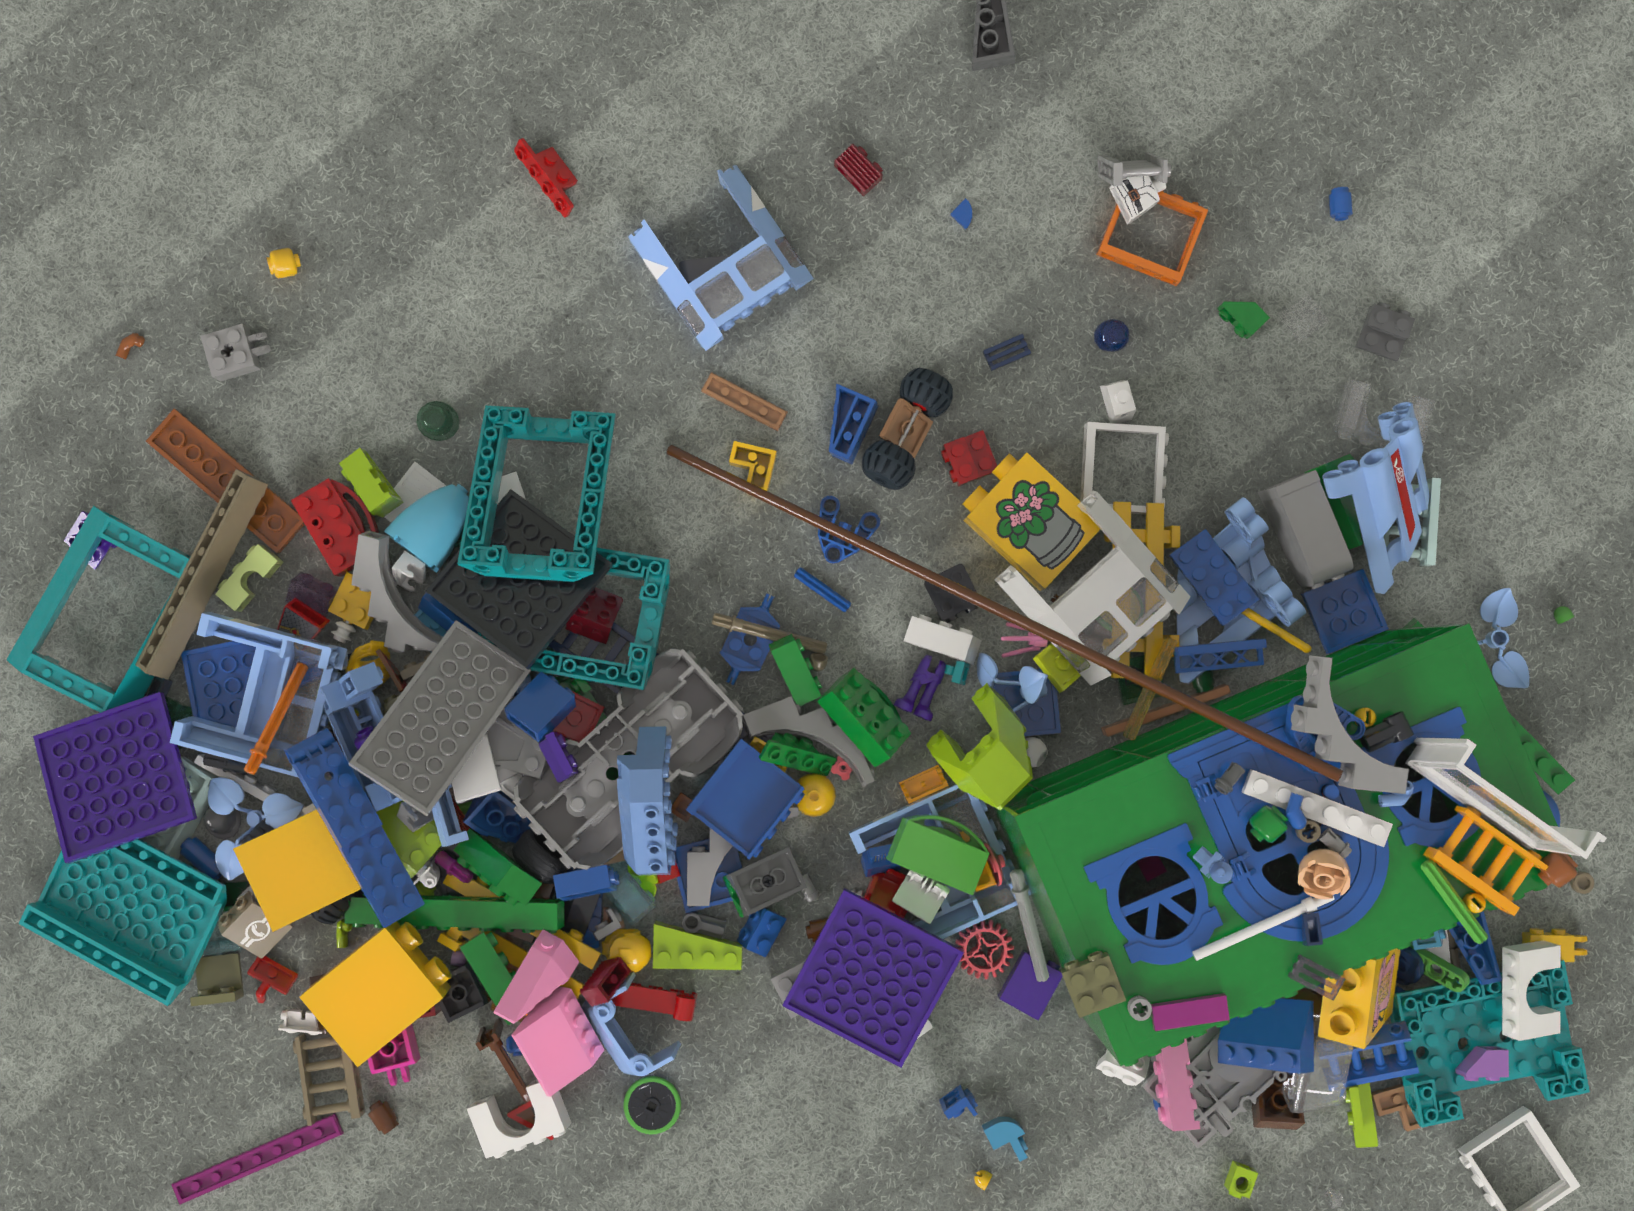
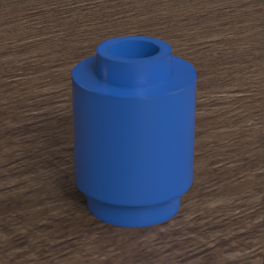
(1340, 203)

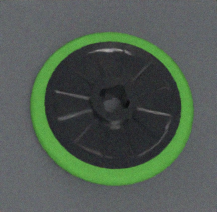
(659, 1092)

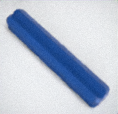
(822, 589)

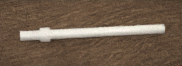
(1307, 906)

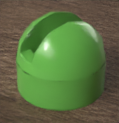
(1562, 614)

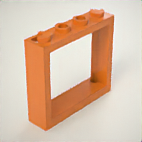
(1148, 267)

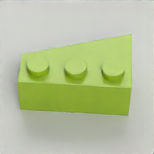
(370, 483)

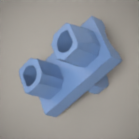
(1214, 866)

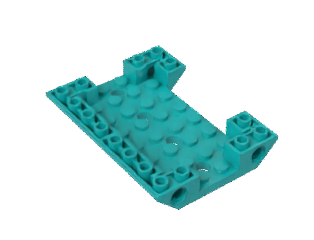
(1442, 1017)

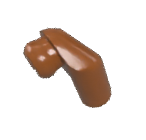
(127, 343)

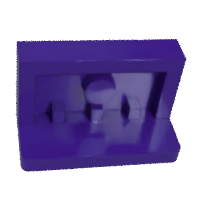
(557, 756)

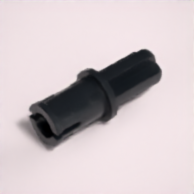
(224, 763)

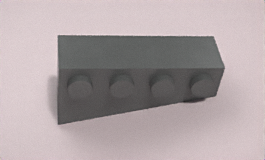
(992, 36)

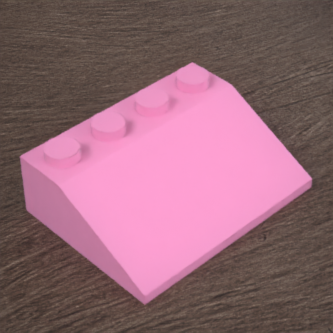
(558, 1040)

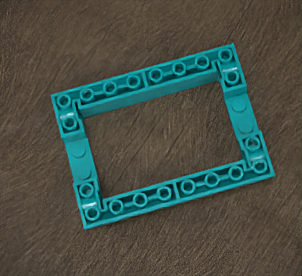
(516, 423)
(643, 651)
(45, 668)

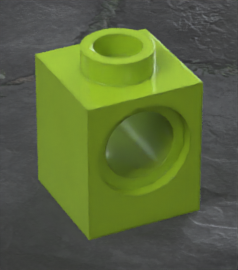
(1240, 1170)

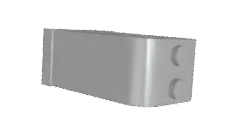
(1307, 530)

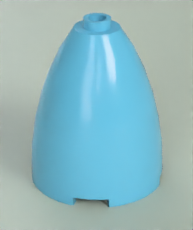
(432, 525)

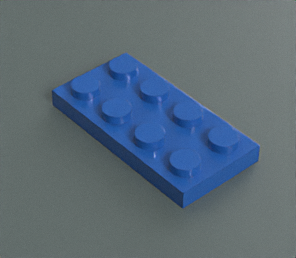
(1214, 577)

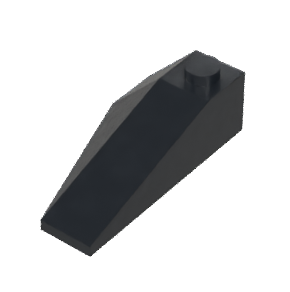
(579, 913)

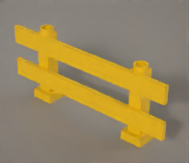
(1156, 539)
(477, 888)

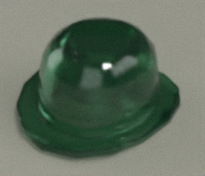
(437, 421)

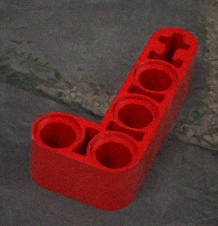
(656, 999)

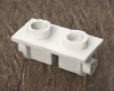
(295, 1023)

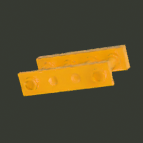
(1483, 884)

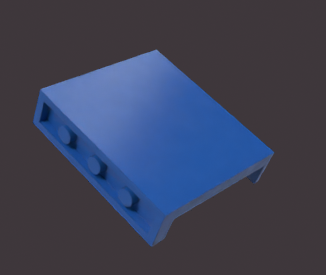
(746, 799)

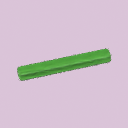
(1454, 901)

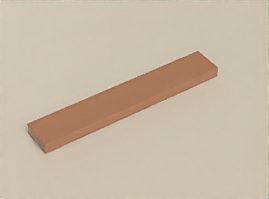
(1166, 710)

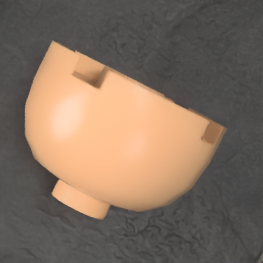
(1324, 874)

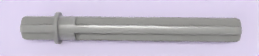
(1021, 890)

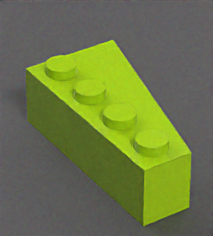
(683, 950)

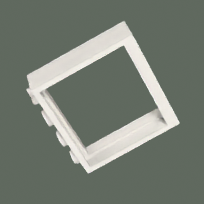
(1089, 449)
(1544, 1199)

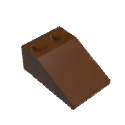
(1273, 1111)

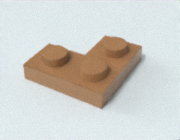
(1393, 1100)

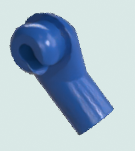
(1294, 813)

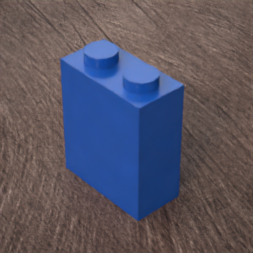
(540, 706)

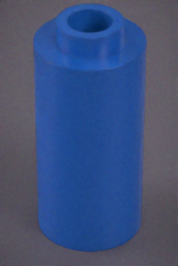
(200, 856)

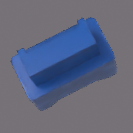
(875, 861)

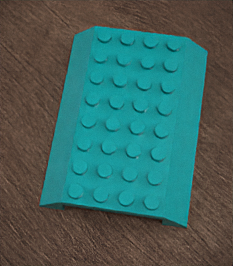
(131, 915)

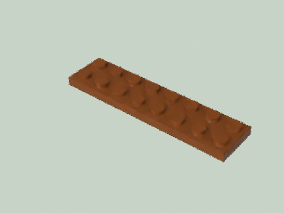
(212, 469)

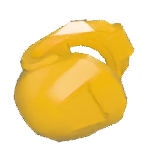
(369, 650)
(628, 945)

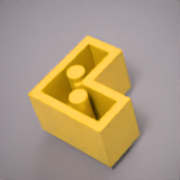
(757, 460)

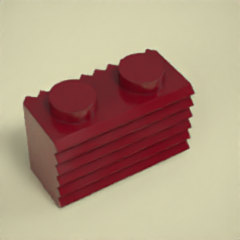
(858, 169)
(605, 981)

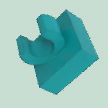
(958, 672)

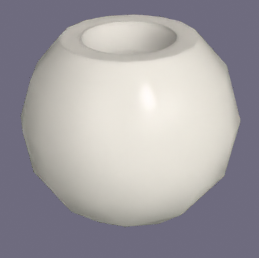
(1037, 751)

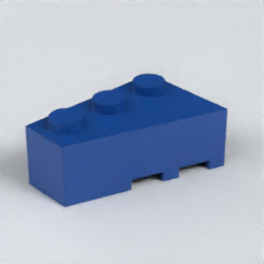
(850, 423)

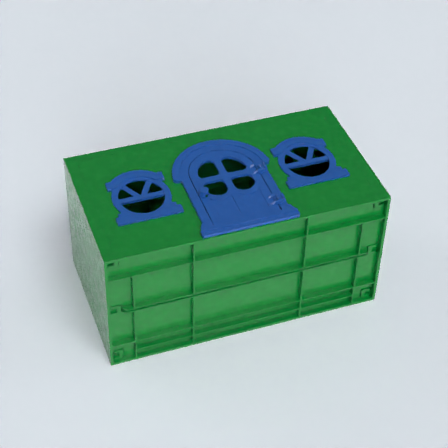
(1157, 798)

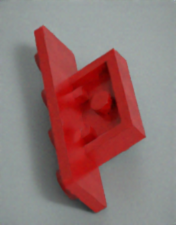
(550, 174)

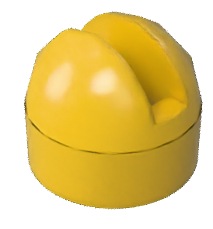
(1361, 714)
(1471, 905)
(984, 1178)

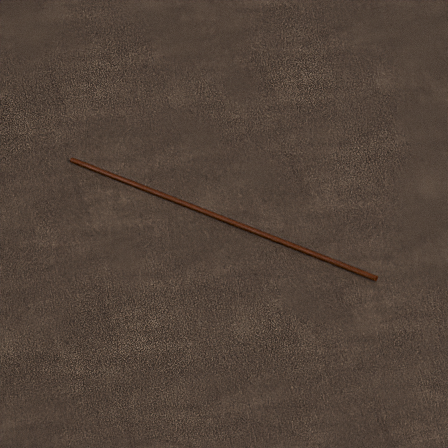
(1014, 617)

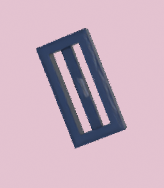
(1024, 345)

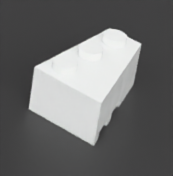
(942, 639)

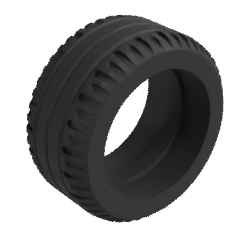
(537, 858)

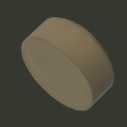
(1582, 883)

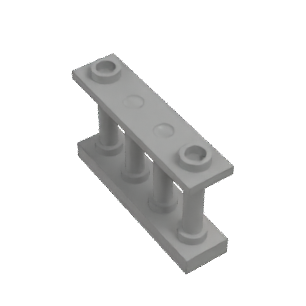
(1116, 171)

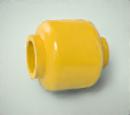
(283, 263)

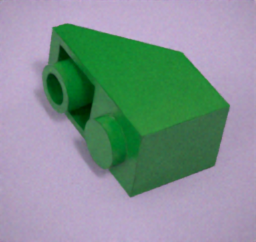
(1244, 316)

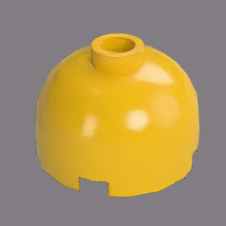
(818, 795)

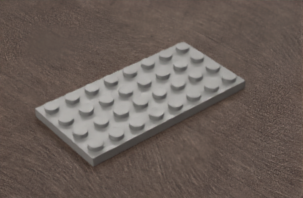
(439, 718)

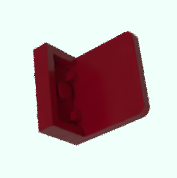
(596, 616)

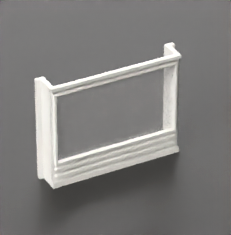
(1443, 764)

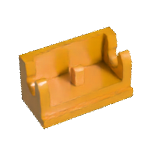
(923, 784)

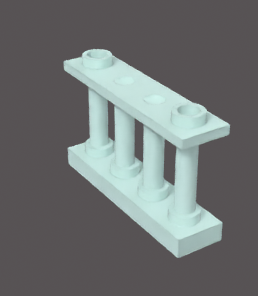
(1429, 527)

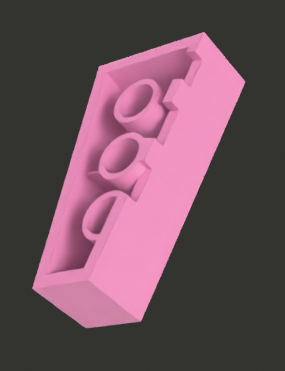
(1174, 1088)

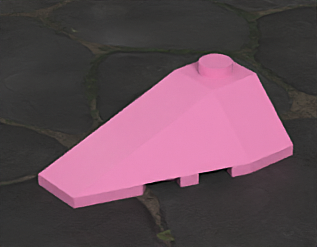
(541, 972)

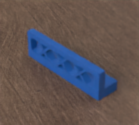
(1222, 647)

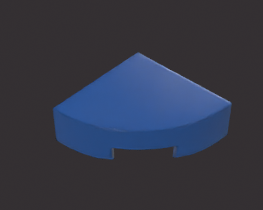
(963, 213)

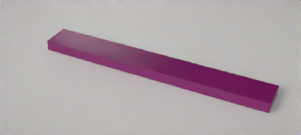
(257, 1158)

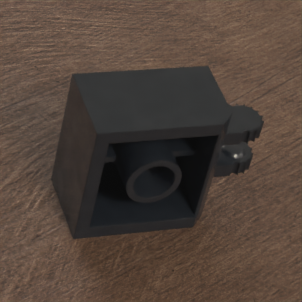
(457, 1004)

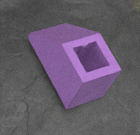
(1485, 1062)

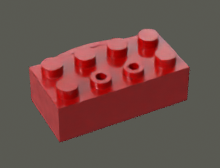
(333, 522)

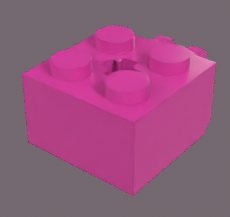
(403, 1054)

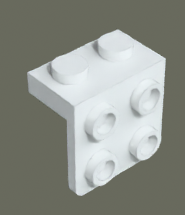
(1129, 1075)

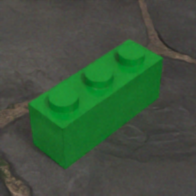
(795, 669)

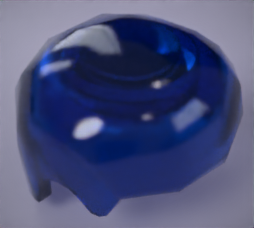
(1111, 335)

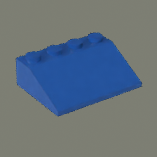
(1271, 1038)

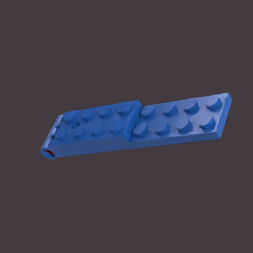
(354, 826)

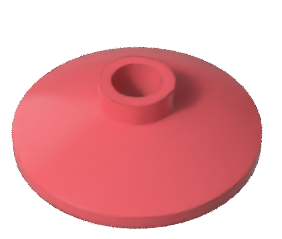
(997, 863)

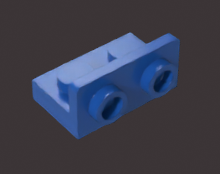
(956, 1100)

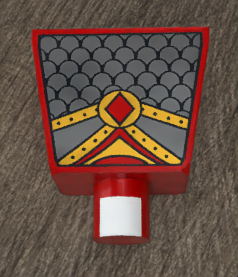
(301, 620)

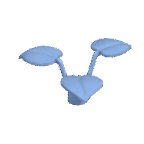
(1503, 611)
(1031, 681)
(223, 798)

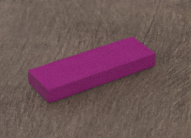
(1190, 1012)

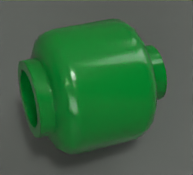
(1268, 823)

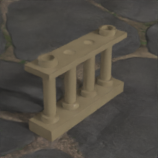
(350, 1083)

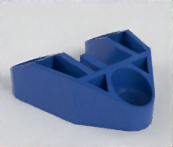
(861, 530)
(1305, 741)

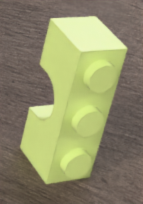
(235, 589)

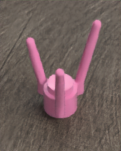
(1033, 639)

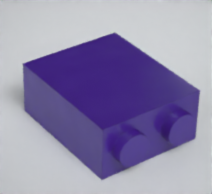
(1024, 990)

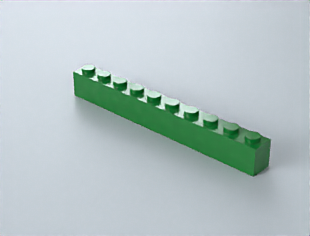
(1542, 762)
(469, 913)

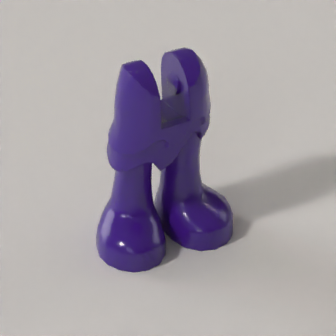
(920, 677)

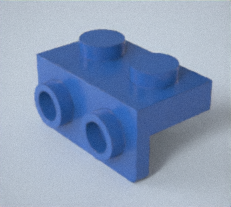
(761, 931)

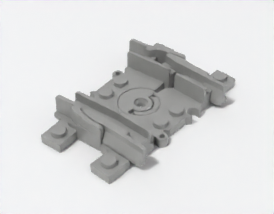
(1224, 1084)

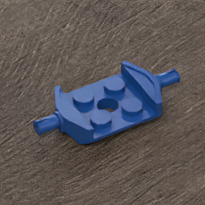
(745, 657)

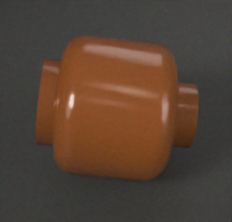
(1560, 869)

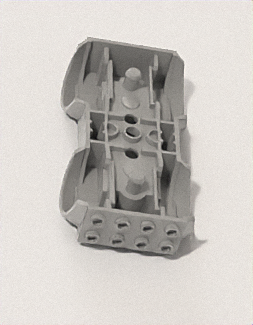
(583, 811)

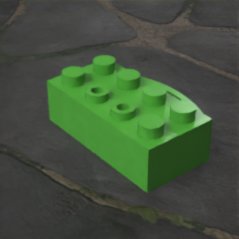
(939, 852)

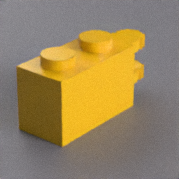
(1558, 937)

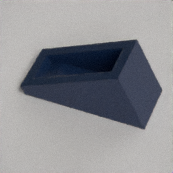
(1311, 929)

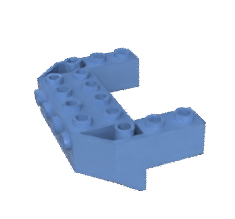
(356, 693)
(644, 804)

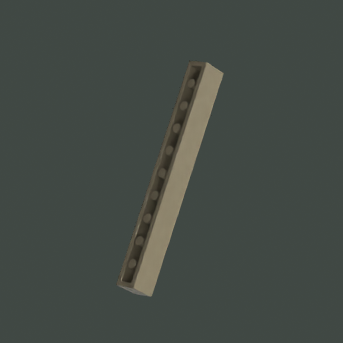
(201, 575)

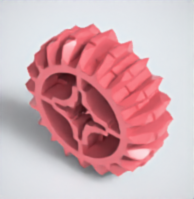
(991, 967)

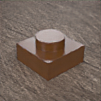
(680, 805)

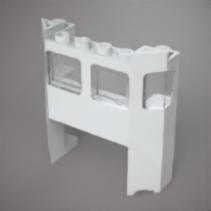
(1111, 602)

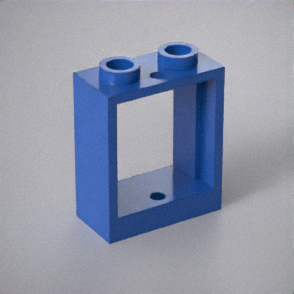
(586, 882)

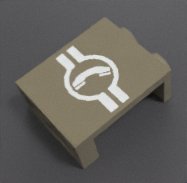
(249, 928)

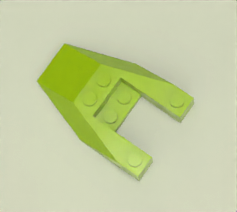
(998, 764)

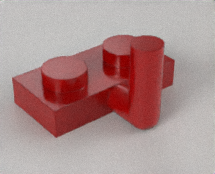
(271, 975)

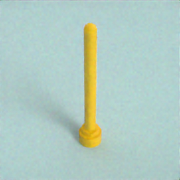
(1277, 630)

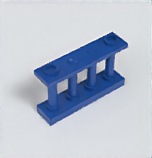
(1386, 1066)

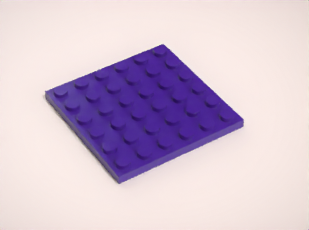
(114, 777)
(873, 977)

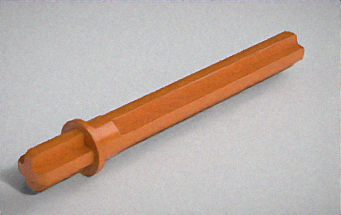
(261, 747)

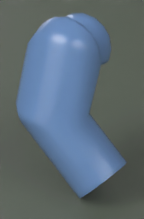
(1396, 799)

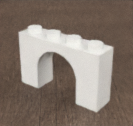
(1518, 967)
(498, 1137)

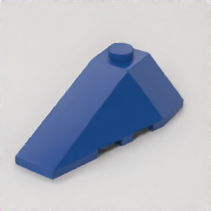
(495, 817)
(1479, 956)

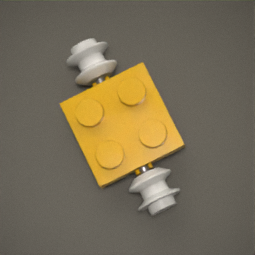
(352, 606)

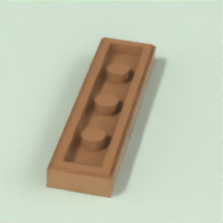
(744, 401)

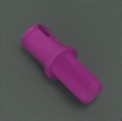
(453, 867)

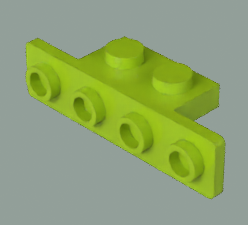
(1361, 1115)

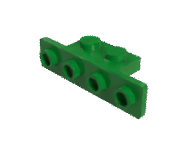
(796, 754)

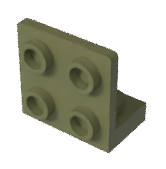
(218, 979)

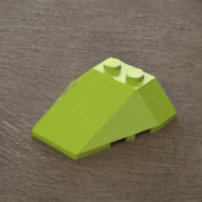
(412, 847)

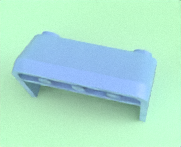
(617, 1043)

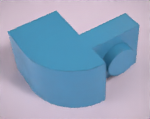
(1006, 1130)

